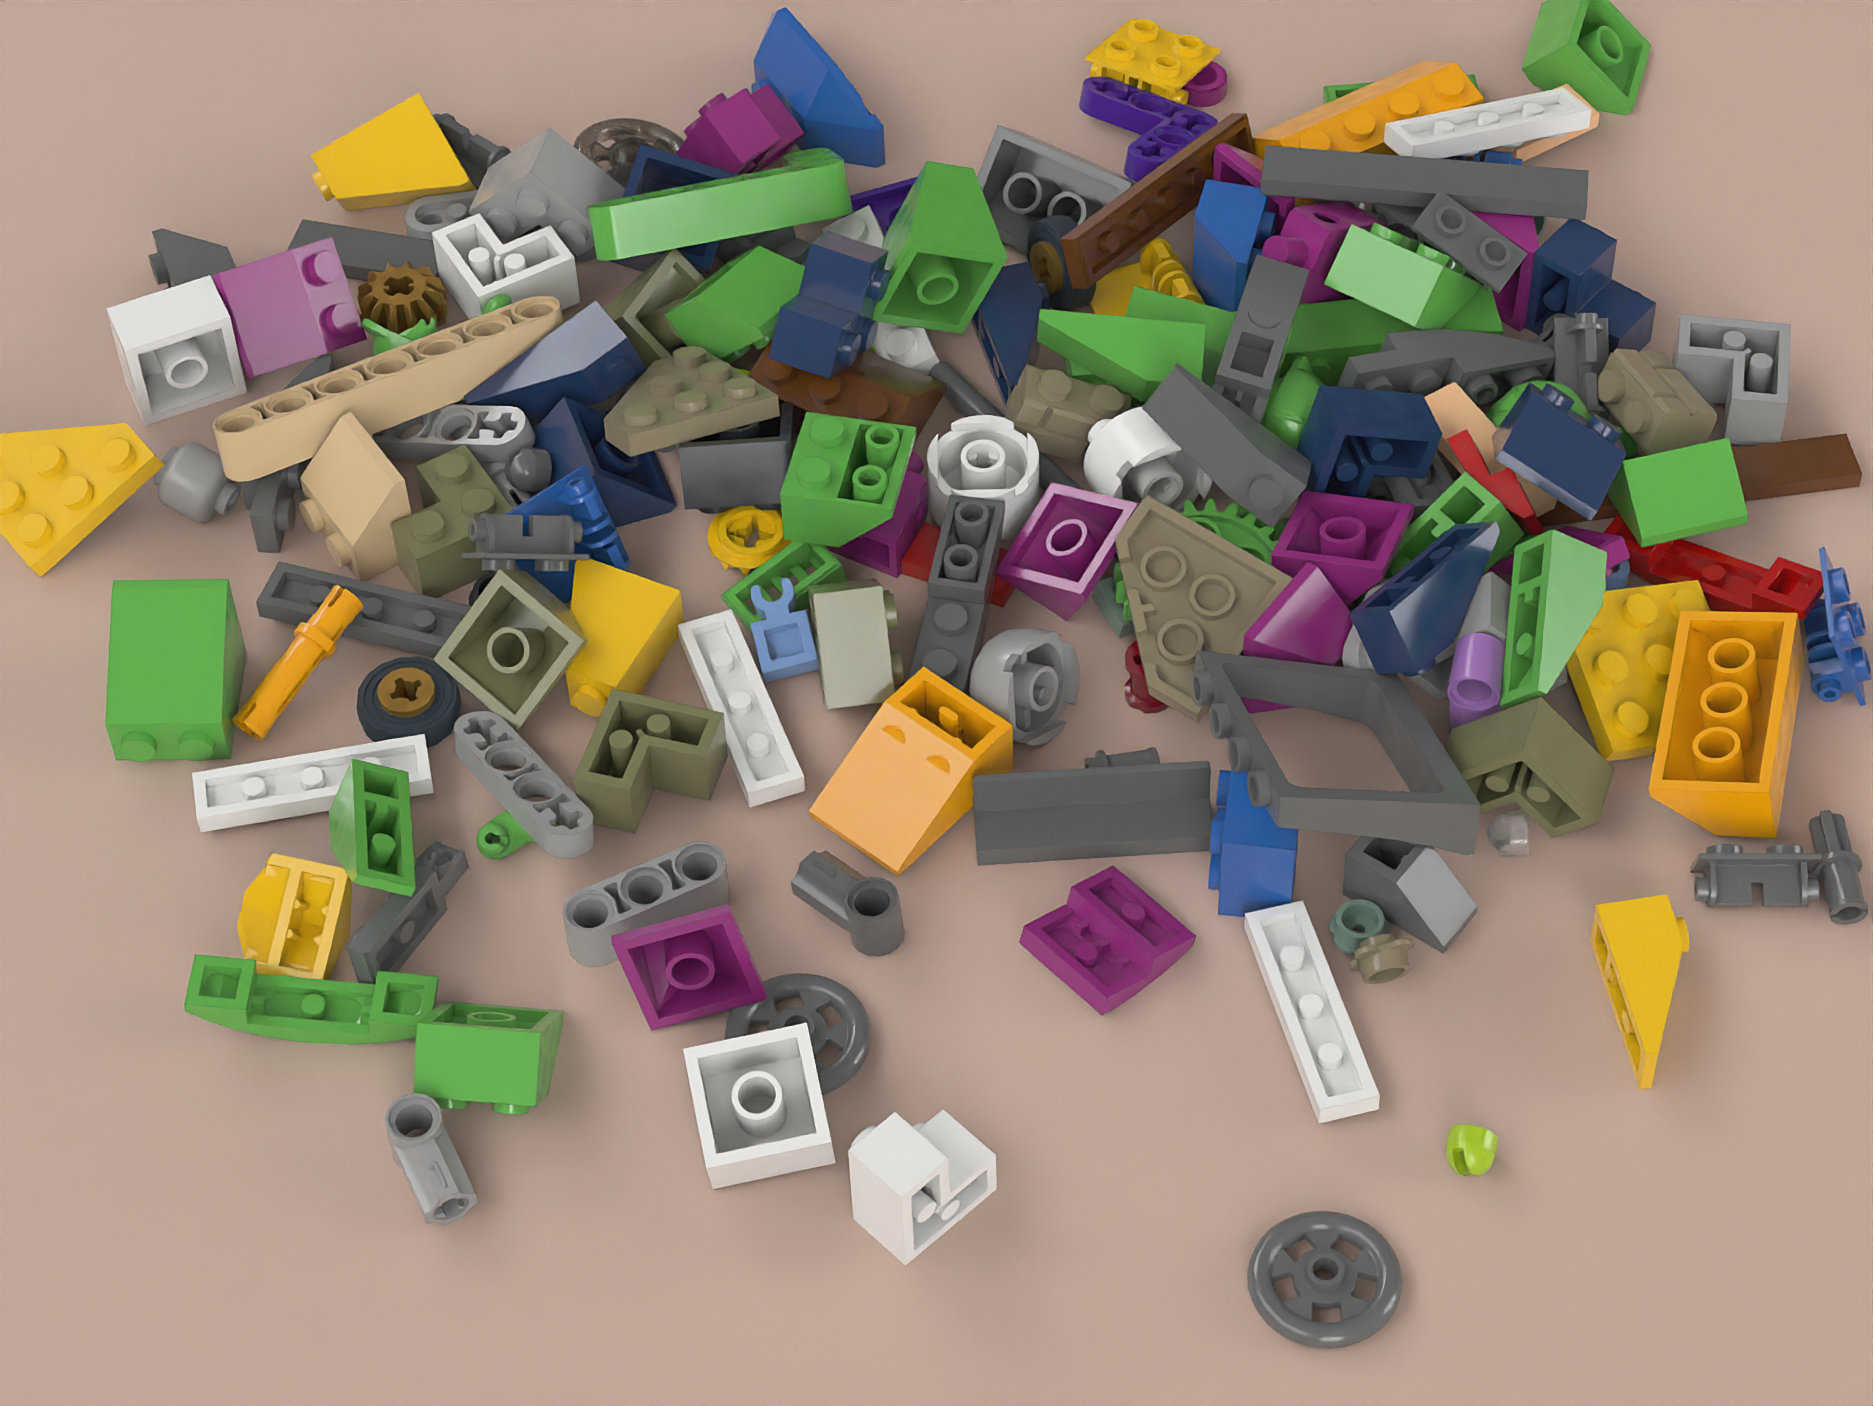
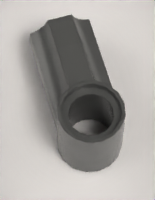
(858, 904)

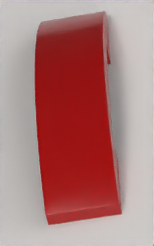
(1725, 580)

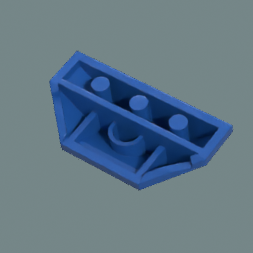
(817, 93)

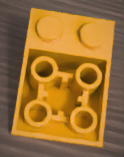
(913, 771)

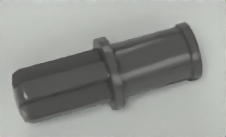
(1838, 868)

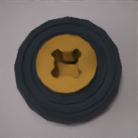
(1049, 263)
(386, 707)

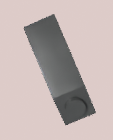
(1229, 445)

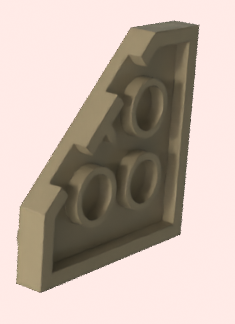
(686, 400)
(1188, 596)

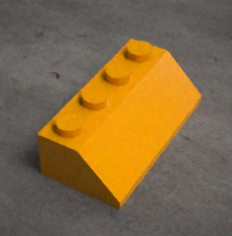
(1359, 118)
(1729, 720)

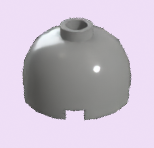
(1027, 681)

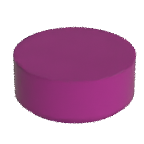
(1207, 87)

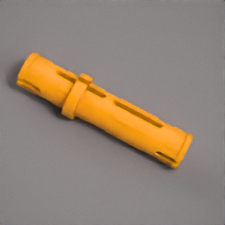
(308, 649)

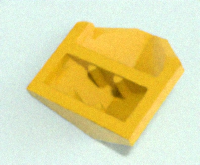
(296, 917)

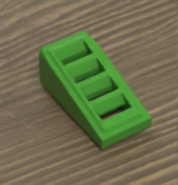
(786, 563)

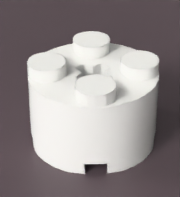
(1138, 459)
(985, 461)

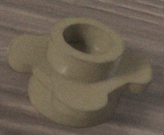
(1382, 958)

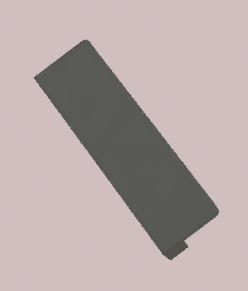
(1092, 812)

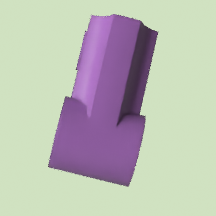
(1475, 678)

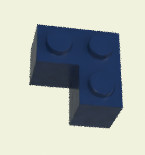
(1575, 277)
(834, 307)
(1365, 435)

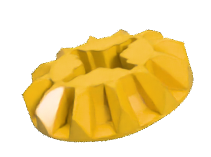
(734, 527)

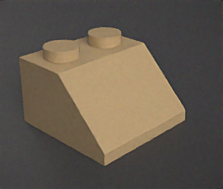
(354, 499)

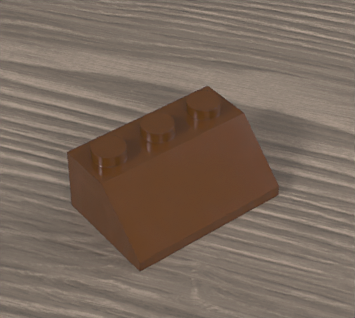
(865, 390)

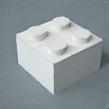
(177, 350)
(759, 1106)

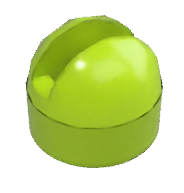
(1470, 1149)

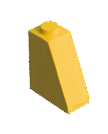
(390, 161)
(627, 630)

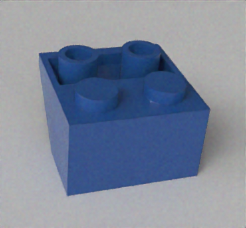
(1228, 236)
(1250, 855)

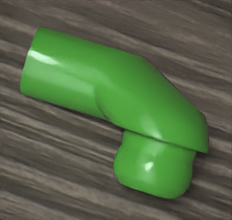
(502, 836)

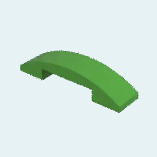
(308, 1008)

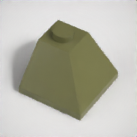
(643, 306)
(513, 646)

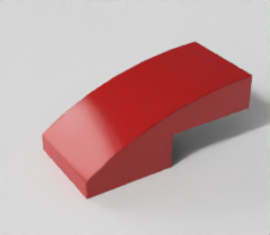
(1502, 485)

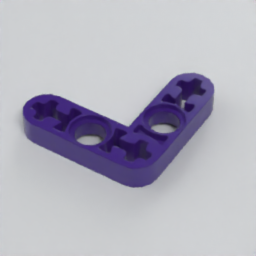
(1162, 122)

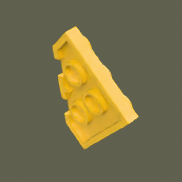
(65, 485)
(1626, 664)

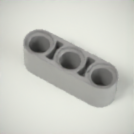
(646, 894)

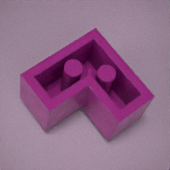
(741, 132)

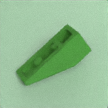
(1122, 349)
(1460, 504)
(1552, 604)
(374, 827)

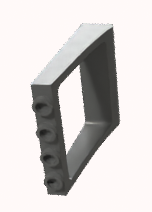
(1434, 813)

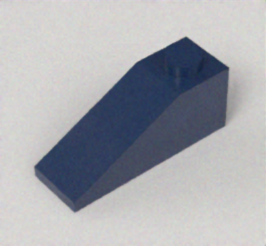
(1009, 324)
(578, 361)
(1425, 601)

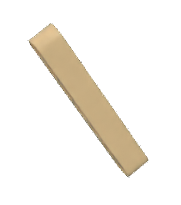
(380, 389)

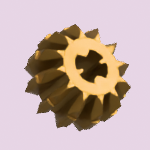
(402, 297)

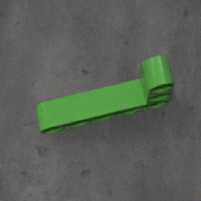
(802, 192)

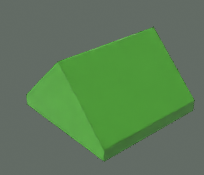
(1679, 493)

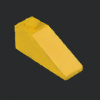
(1639, 960)

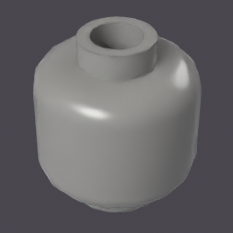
(195, 483)

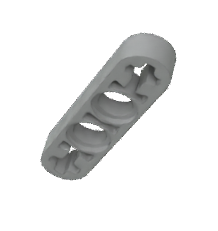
(492, 437)
(535, 778)

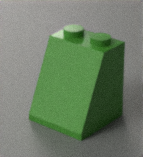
(940, 252)
(173, 670)

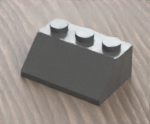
(1037, 180)

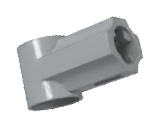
(429, 1159)

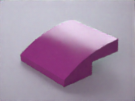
(1107, 940)

